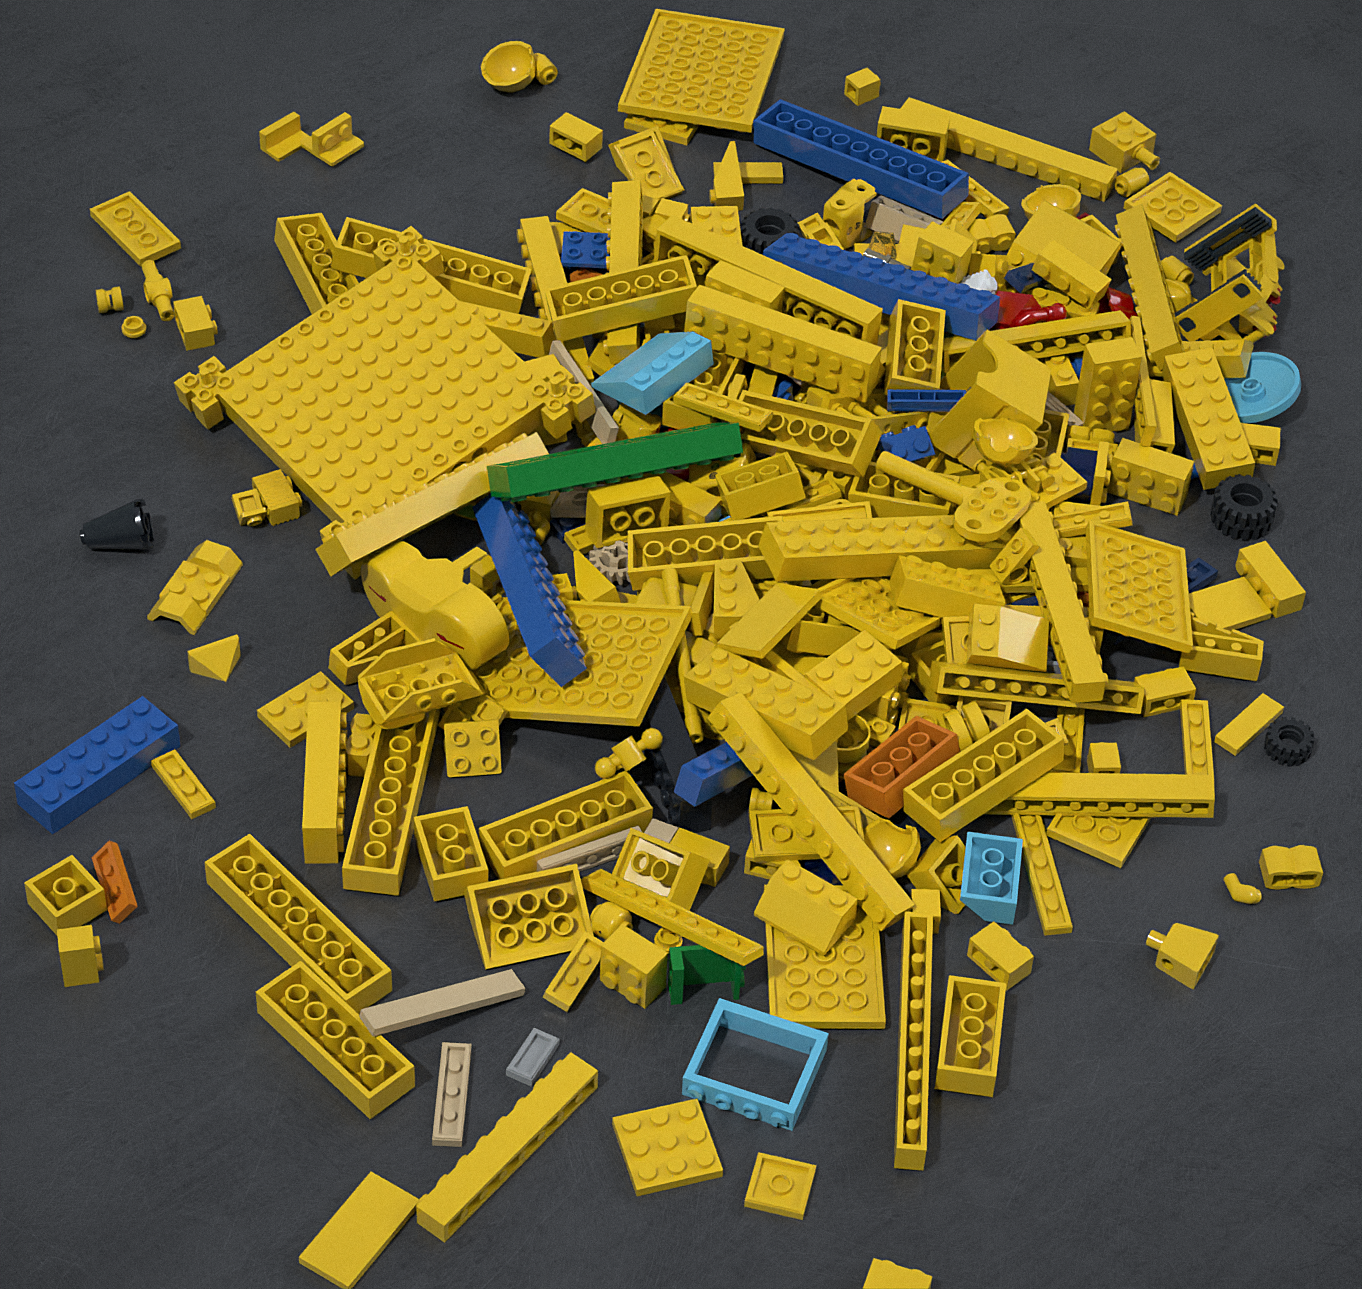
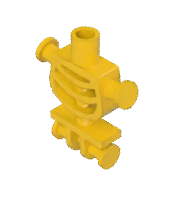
(1029, 470)

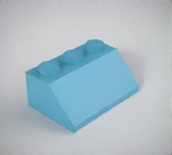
(991, 876)

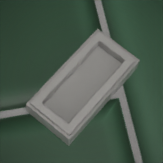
(532, 1057)

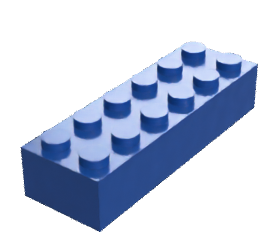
(96, 765)

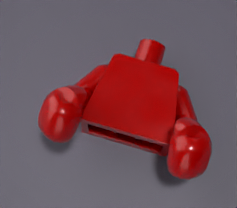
(1023, 310)

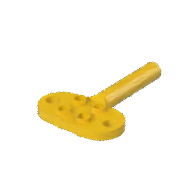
(987, 508)

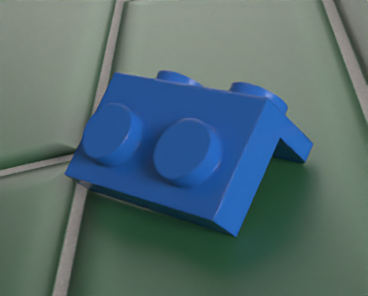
(910, 445)

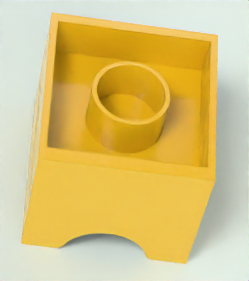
(1002, 385)

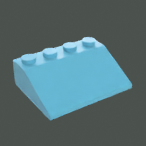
(657, 370)

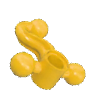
(628, 753)

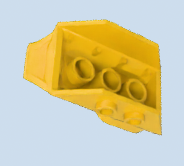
(414, 681)

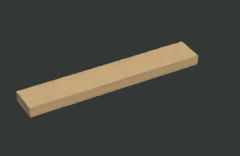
(601, 420)
(441, 1002)

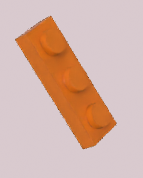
(115, 881)

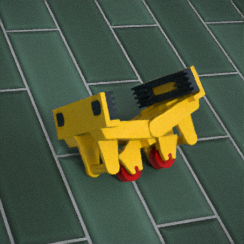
(1232, 285)

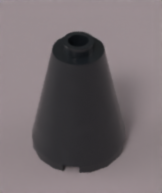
(120, 529)

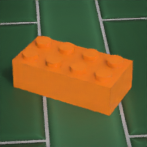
(898, 762)

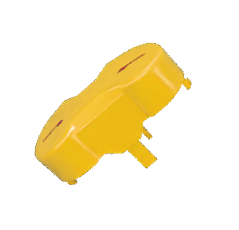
(436, 601)

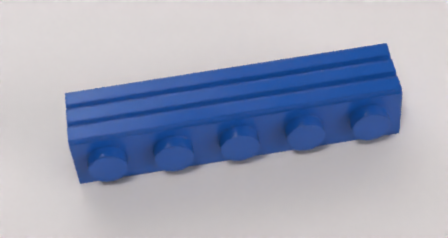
(923, 400)

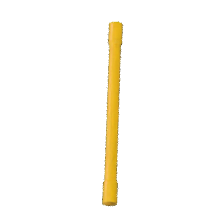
(692, 719)

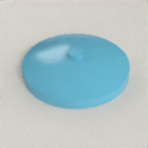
(1267, 390)

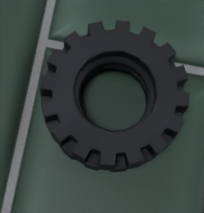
(1289, 730)

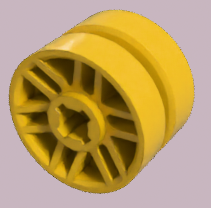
(970, 727)

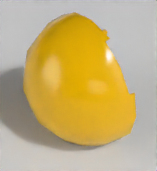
(509, 66)
(1059, 195)
(1004, 440)
(893, 846)

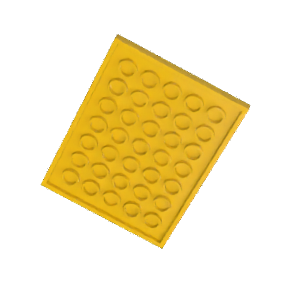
(702, 70)
(624, 658)

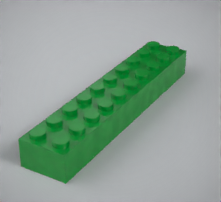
(614, 460)

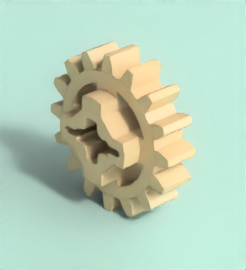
(611, 561)

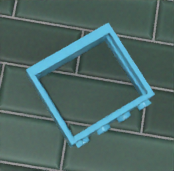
(766, 1028)

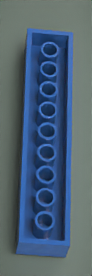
(858, 155)
(966, 309)
(530, 589)

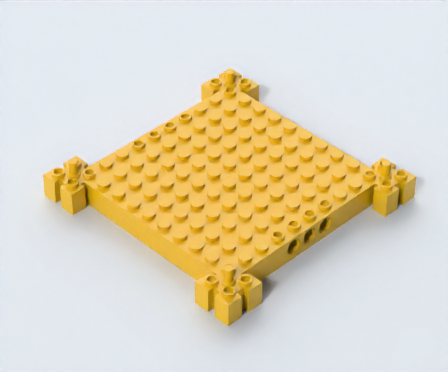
(383, 390)

